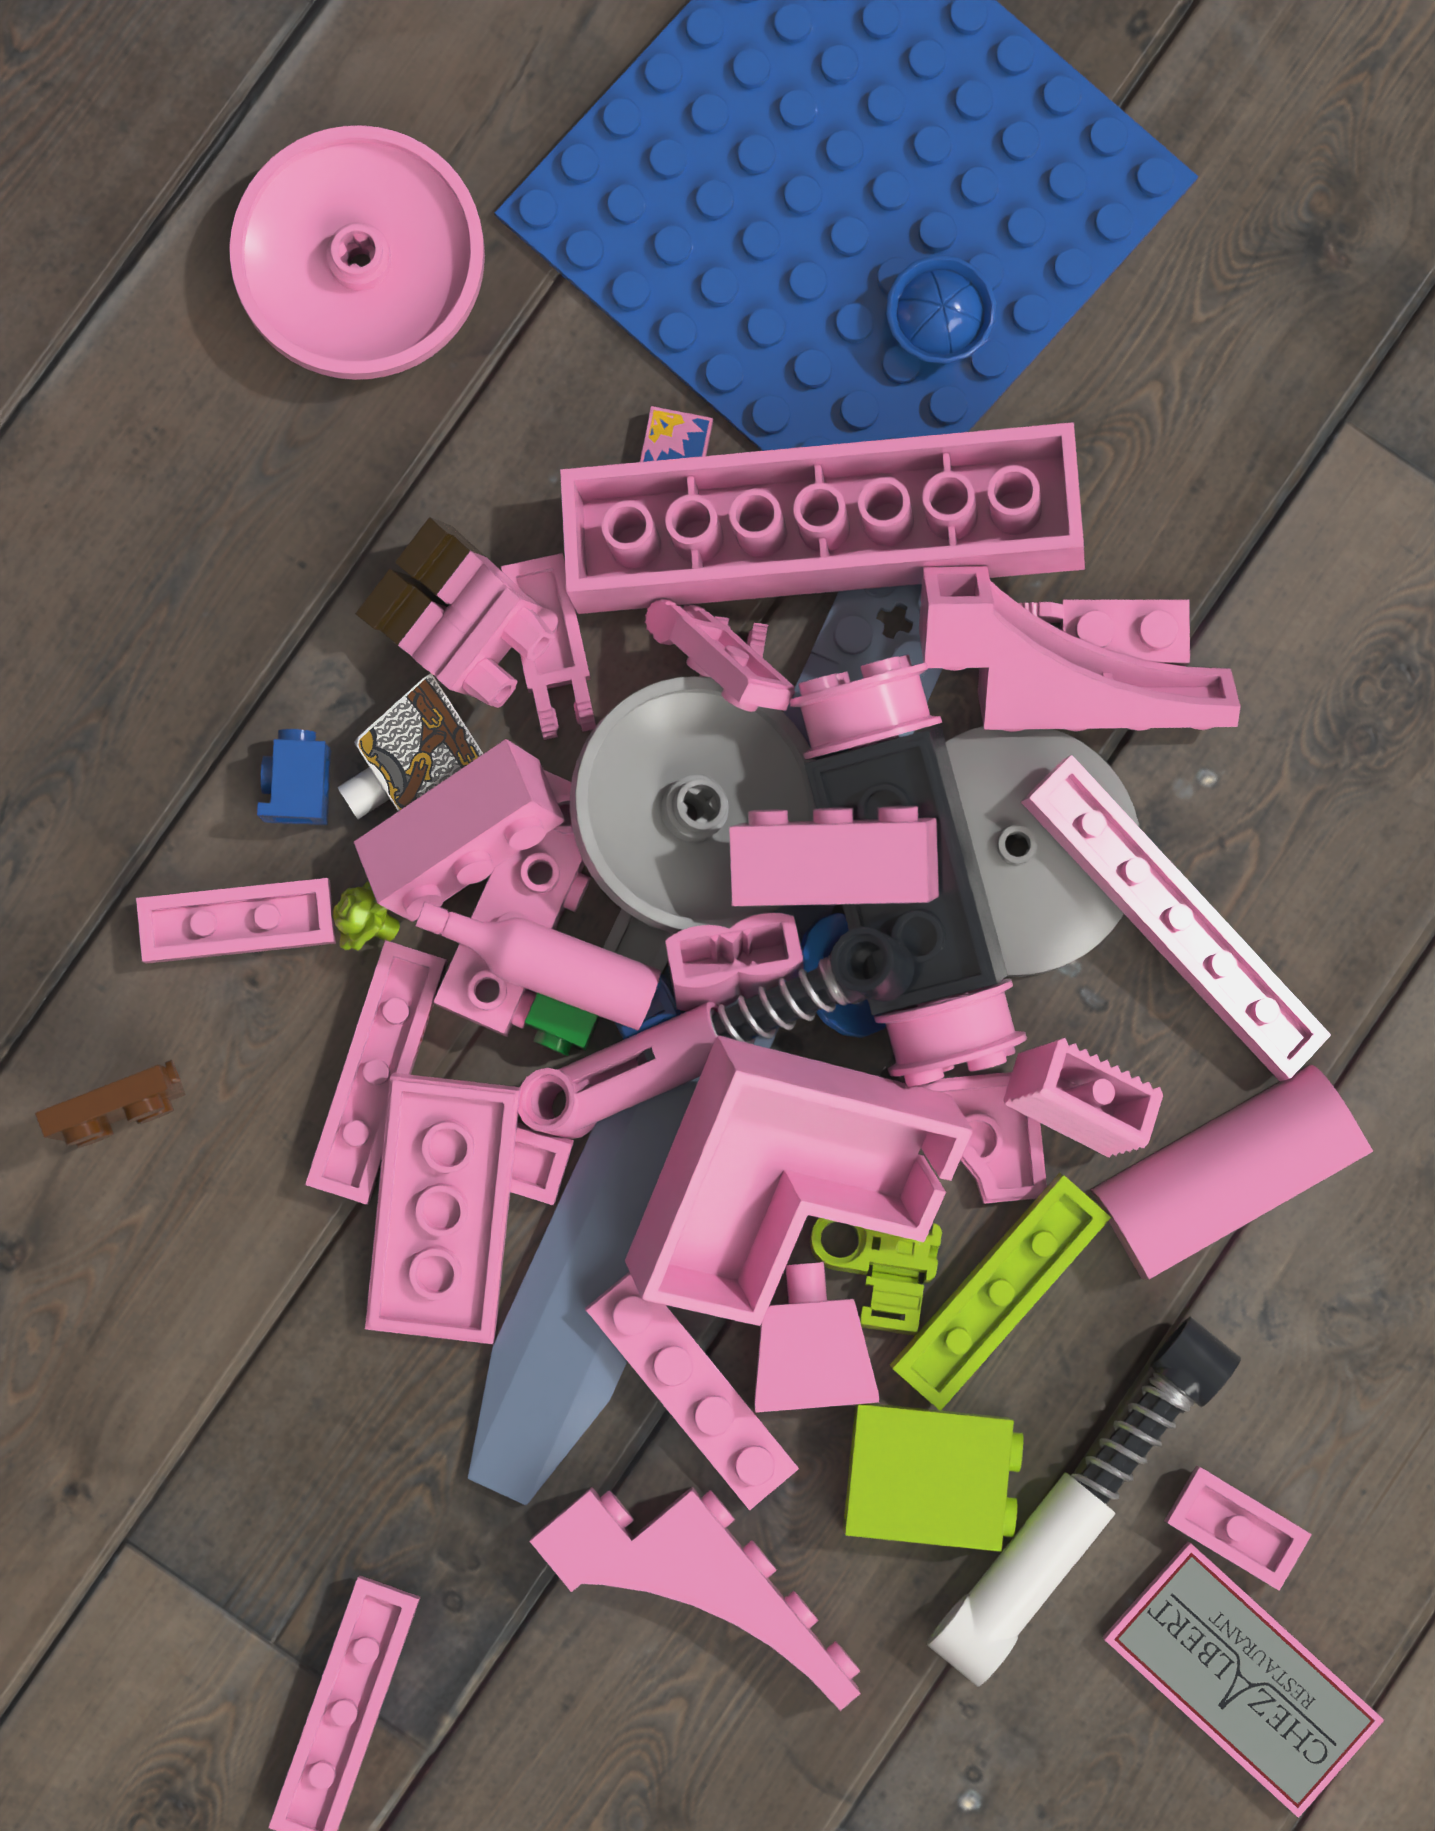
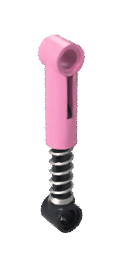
(680, 1046)

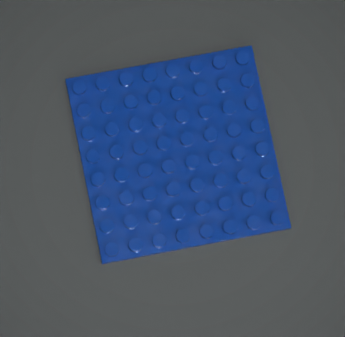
(798, 156)

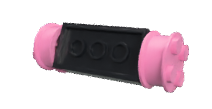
(958, 984)

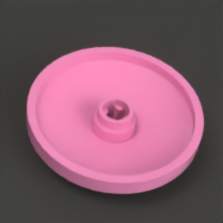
(349, 197)

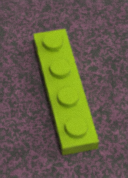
(1000, 1291)

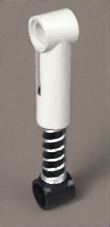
(988, 1620)

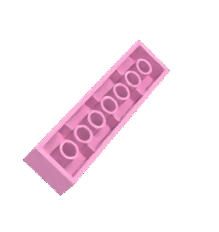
(821, 518)

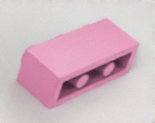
(459, 830)
(834, 858)

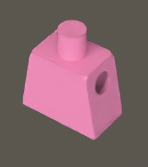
(812, 1349)

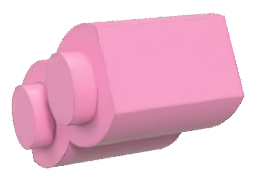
(724, 963)

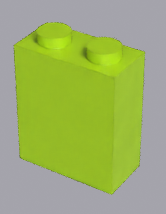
(931, 1477)

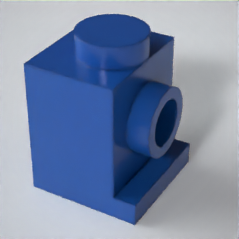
(296, 779)

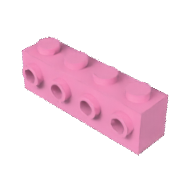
(529, 886)

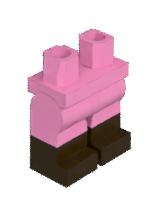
(470, 635)

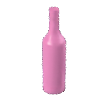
(553, 964)

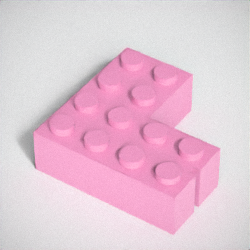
(781, 1143)

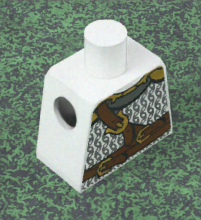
(410, 750)

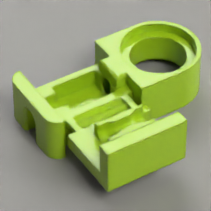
(893, 1273)

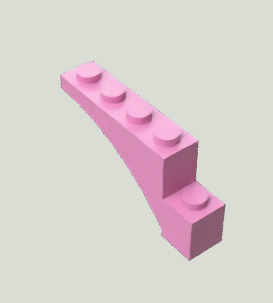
(1051, 679)
(695, 1561)

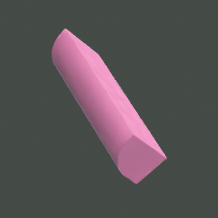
(1231, 1171)

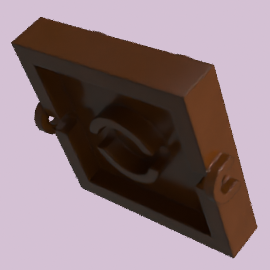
(135, 1097)

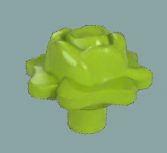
(362, 918)

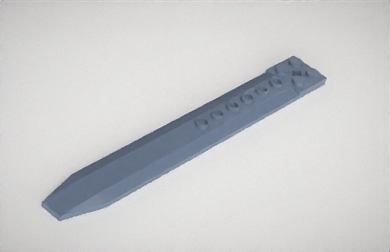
(551, 1358)

